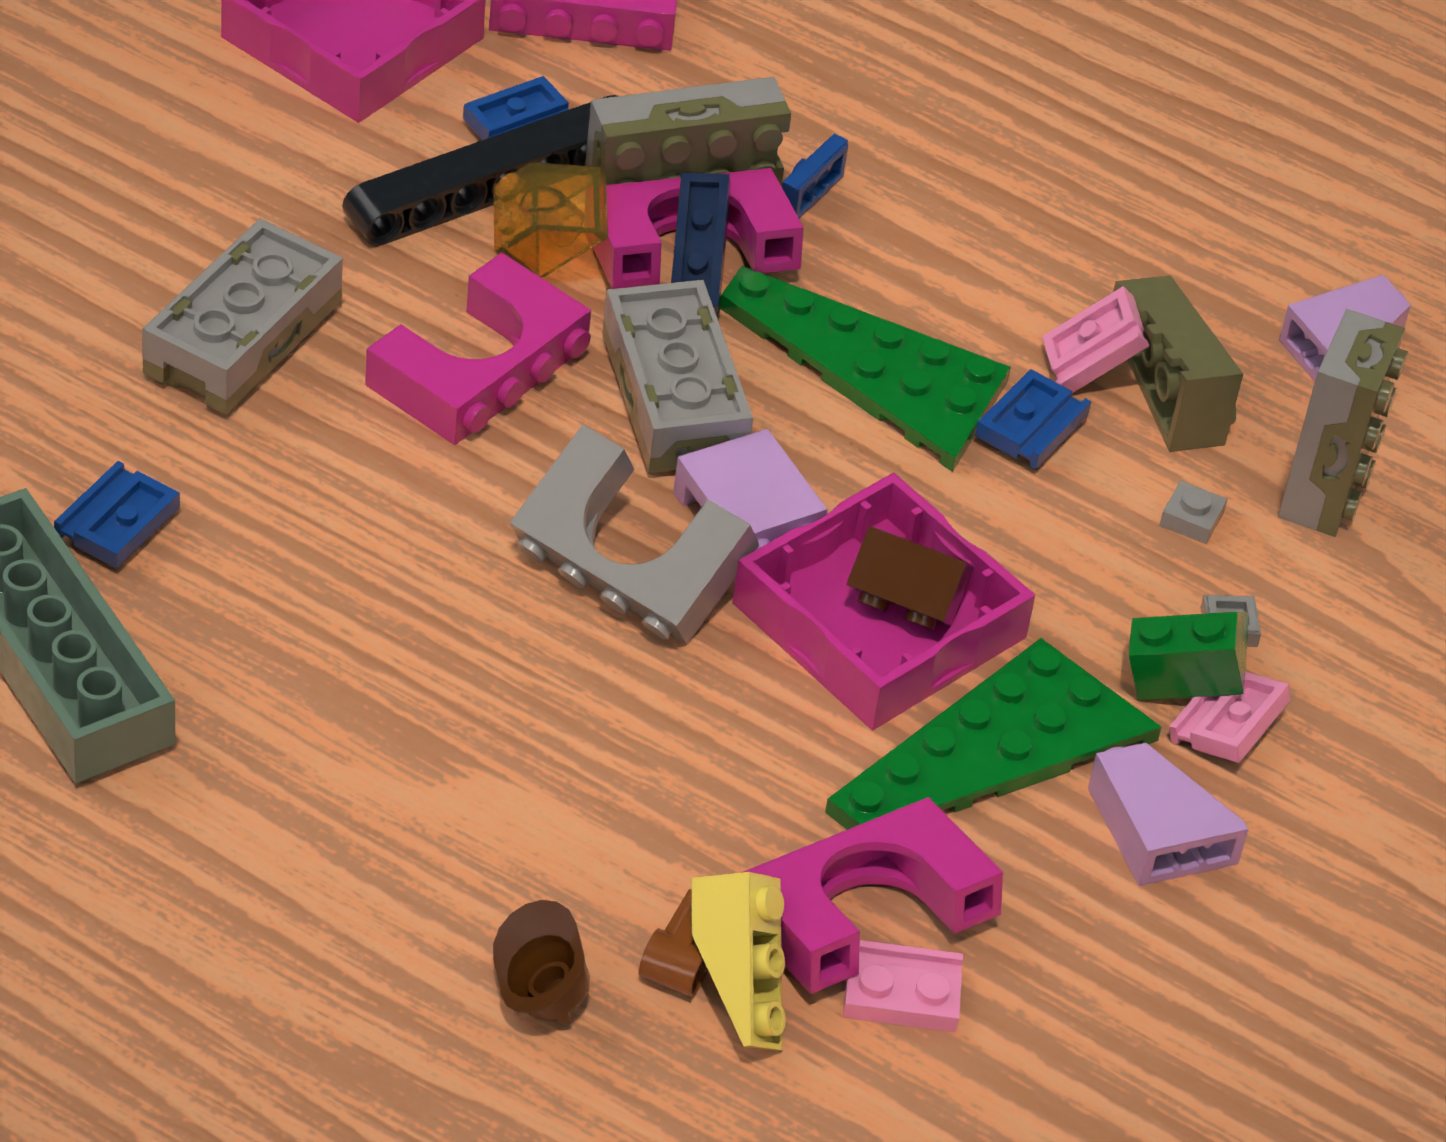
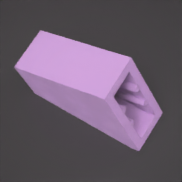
(1313, 321)
(1162, 816)

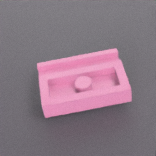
(1095, 340)
(1231, 723)
(905, 986)

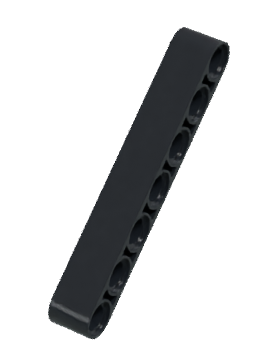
(462, 178)

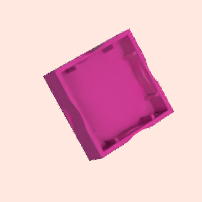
(354, 50)
(867, 655)

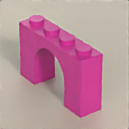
(600, 21)
(638, 212)
(462, 394)
(905, 849)

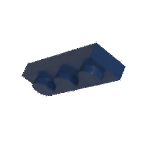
(702, 231)

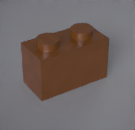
(909, 577)

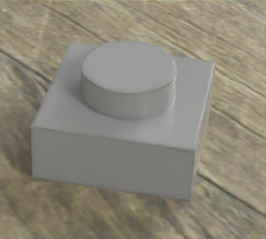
(1193, 512)

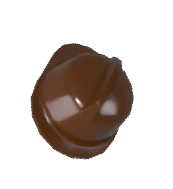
(541, 962)

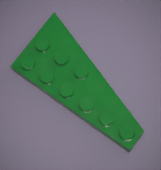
(880, 366)
(998, 738)

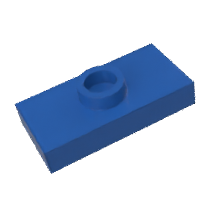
(816, 174)

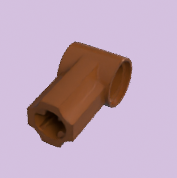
(673, 955)

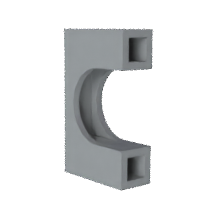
(668, 592)

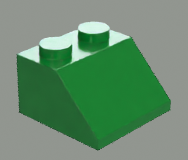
(1189, 655)

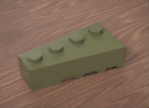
(1184, 370)

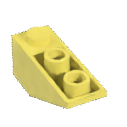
(740, 942)

